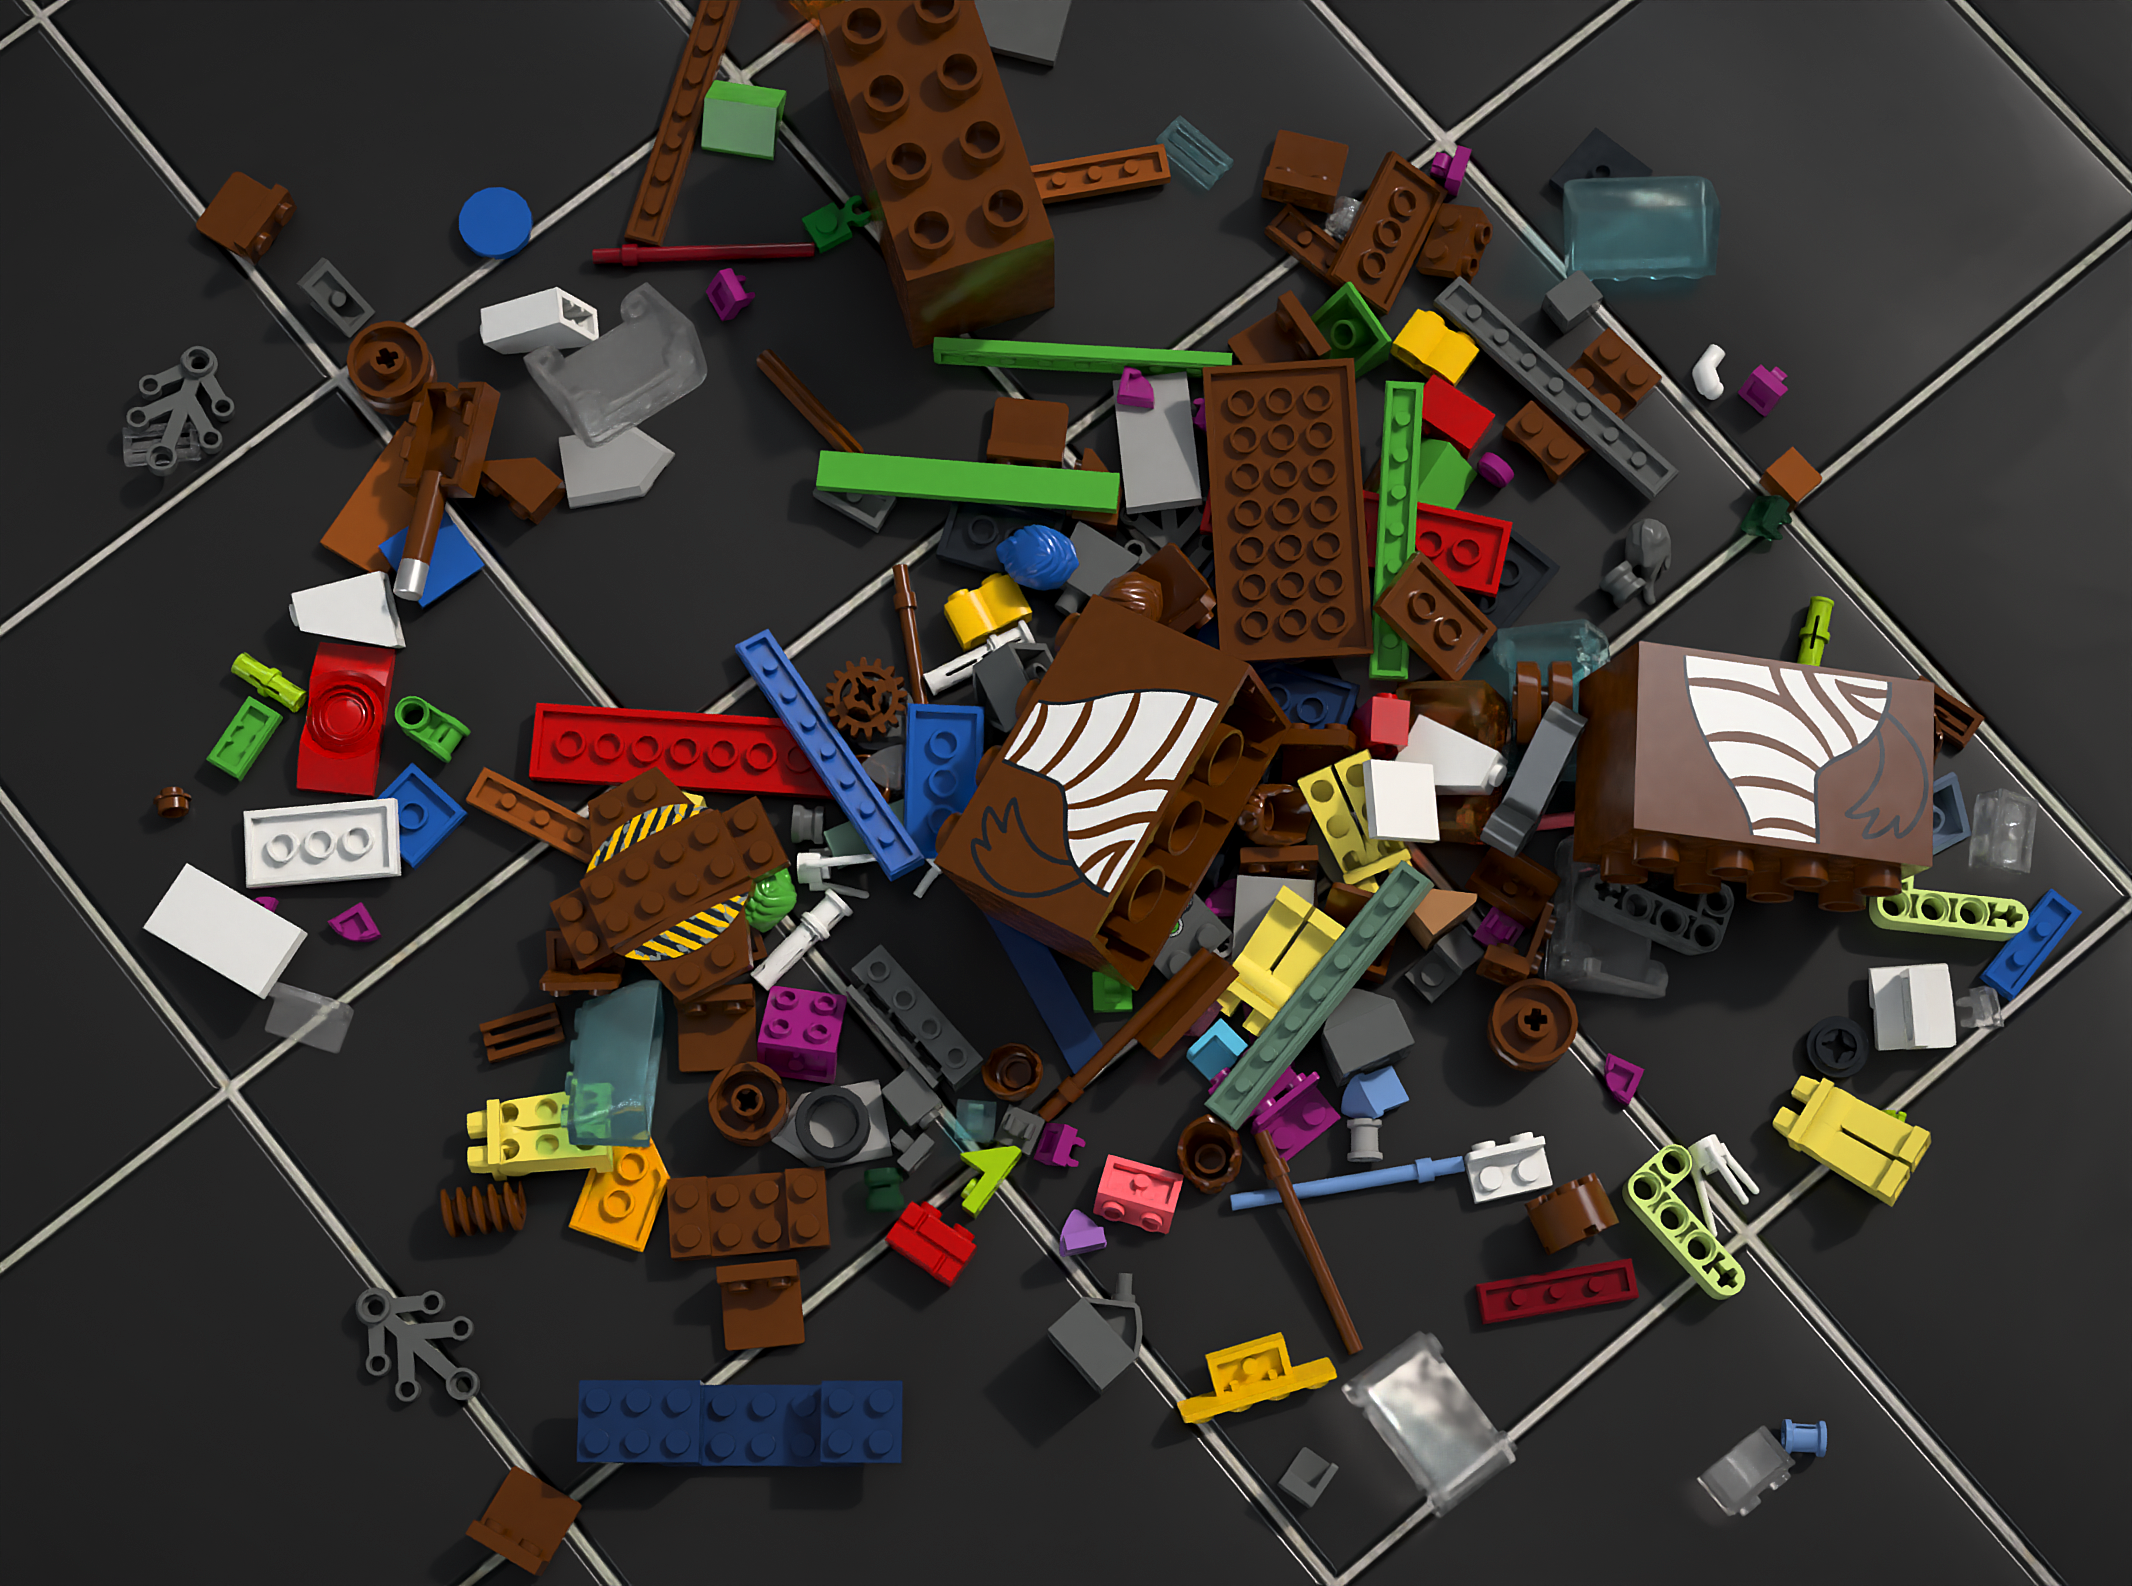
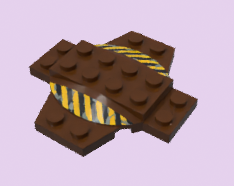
(670, 885)

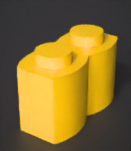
(1433, 348)
(986, 610)

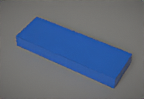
(2031, 946)

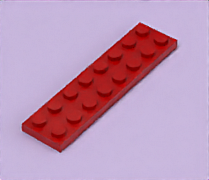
(1459, 543)
(687, 747)

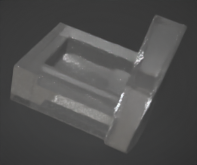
(888, 768)

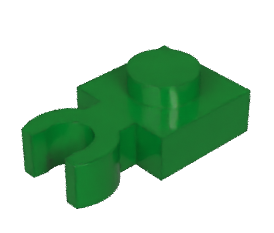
(831, 226)

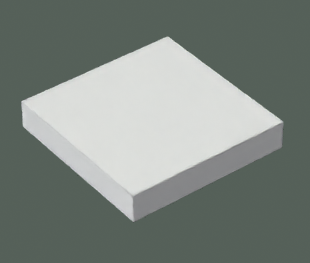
(1400, 801)

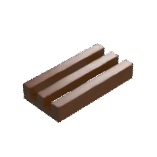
(1961, 709)
(518, 1018)

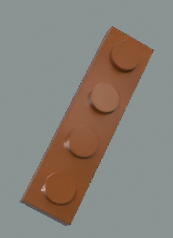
(1102, 173)
(532, 814)

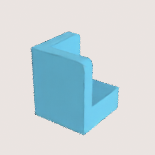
(1216, 1050)

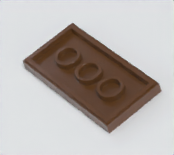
(1387, 232)

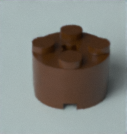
(745, 1082)
(1571, 1213)

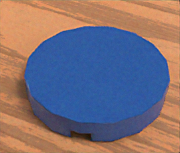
(496, 223)

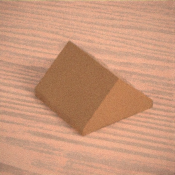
(1439, 915)

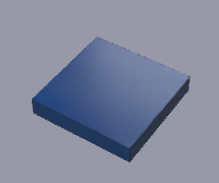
(451, 561)
(424, 814)

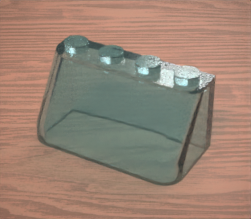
(1641, 227)
(615, 1067)

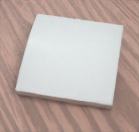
(1886, 1001)

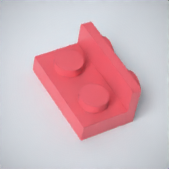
(1138, 1194)

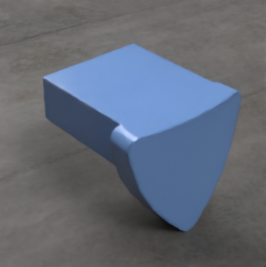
(1373, 1094)

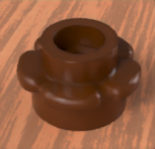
(172, 802)

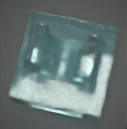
(975, 1120)

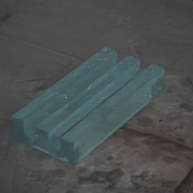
(1184, 162)

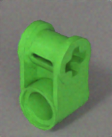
(435, 732)

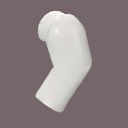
(1705, 373)

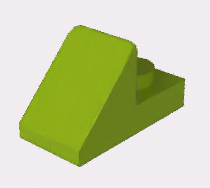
(994, 1167)

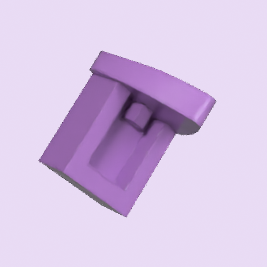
(1080, 1235)

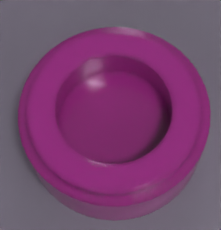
(1495, 470)

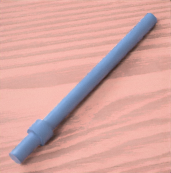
(1423, 1171)

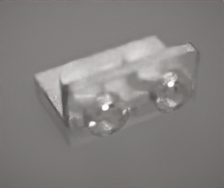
(2003, 831)

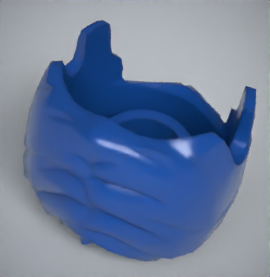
(1038, 557)

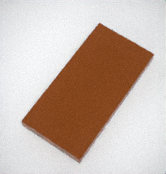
(373, 511)

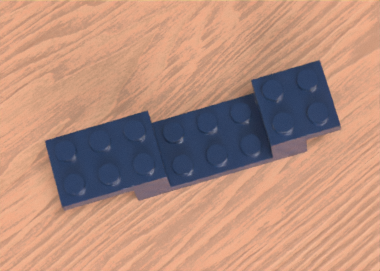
(740, 1424)

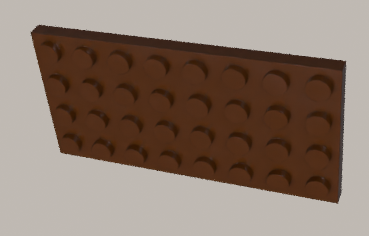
(1288, 511)

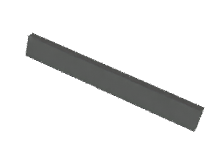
(1556, 388)

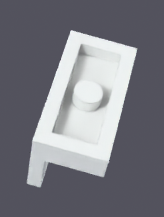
(1926, 1008)

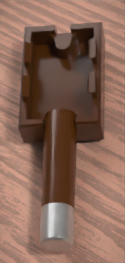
(440, 463)

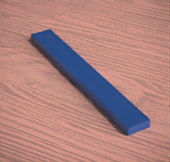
(830, 755)

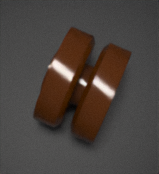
(390, 366)
(1532, 699)
(1546, 1007)

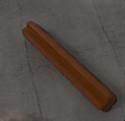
(807, 403)

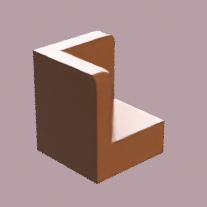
(1791, 478)

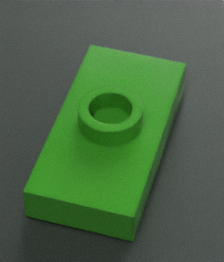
(244, 738)

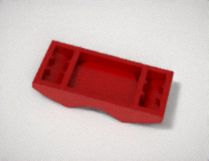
(345, 719)

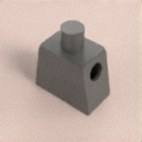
(1098, 564)

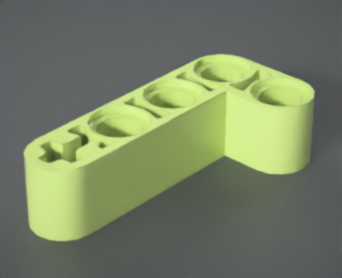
(1948, 914)
(1689, 1226)

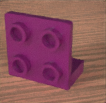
(801, 1033)
(1296, 1117)

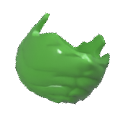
(771, 901)

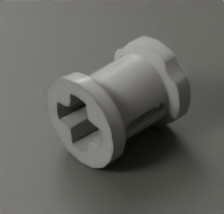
(1364, 1140)

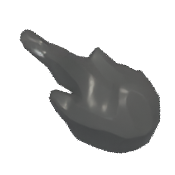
(1648, 546)

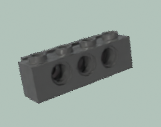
(917, 1016)

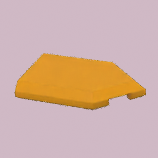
(623, 1202)

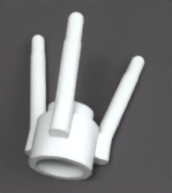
(816, 867)
(1711, 1157)

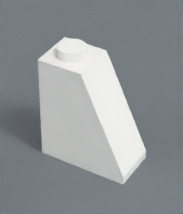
(537, 321)
(351, 610)
(1458, 761)

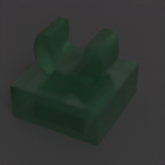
(1765, 517)

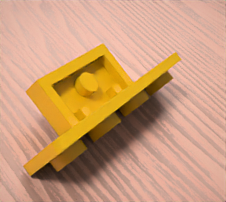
(1253, 1374)

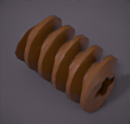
(483, 1210)

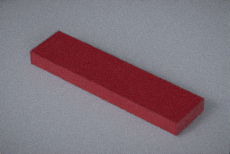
(1556, 1291)

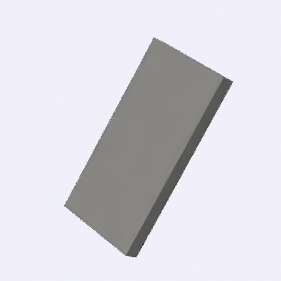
(1159, 448)

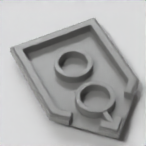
(613, 471)
(835, 1124)

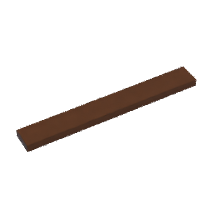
(681, 123)

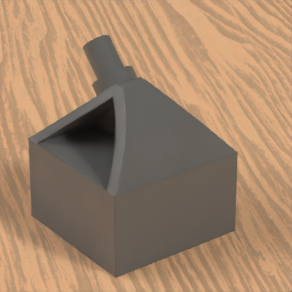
(1001, 679)
(1363, 1036)
(1101, 1335)

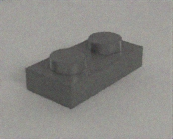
(864, 508)

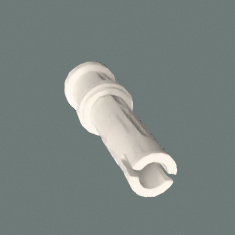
(938, 679)
(814, 927)

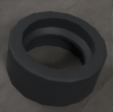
(816, 1099)

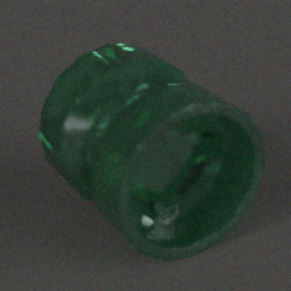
(884, 1190)

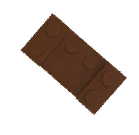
(1612, 375)
(748, 1214)

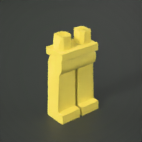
(1355, 853)
(1257, 982)
(528, 1138)
(1853, 1138)

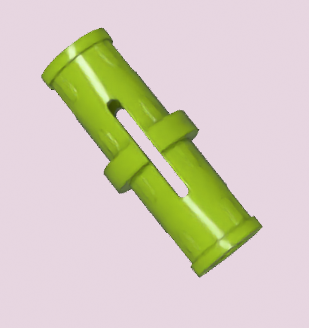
(1820, 613)
(269, 682)

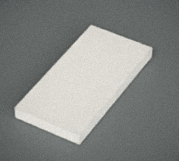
(322, 843)
(225, 931)

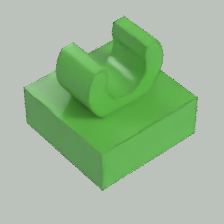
(1110, 995)

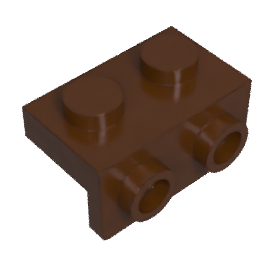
(1456, 242)
(1513, 885)

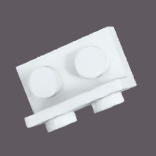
(1507, 1168)

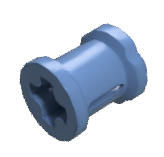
(1804, 1437)

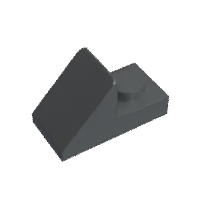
(335, 297)
(1444, 964)

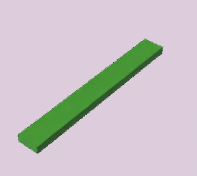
(1074, 357)
(968, 481)
(1396, 516)

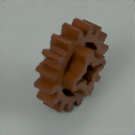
(853, 706)

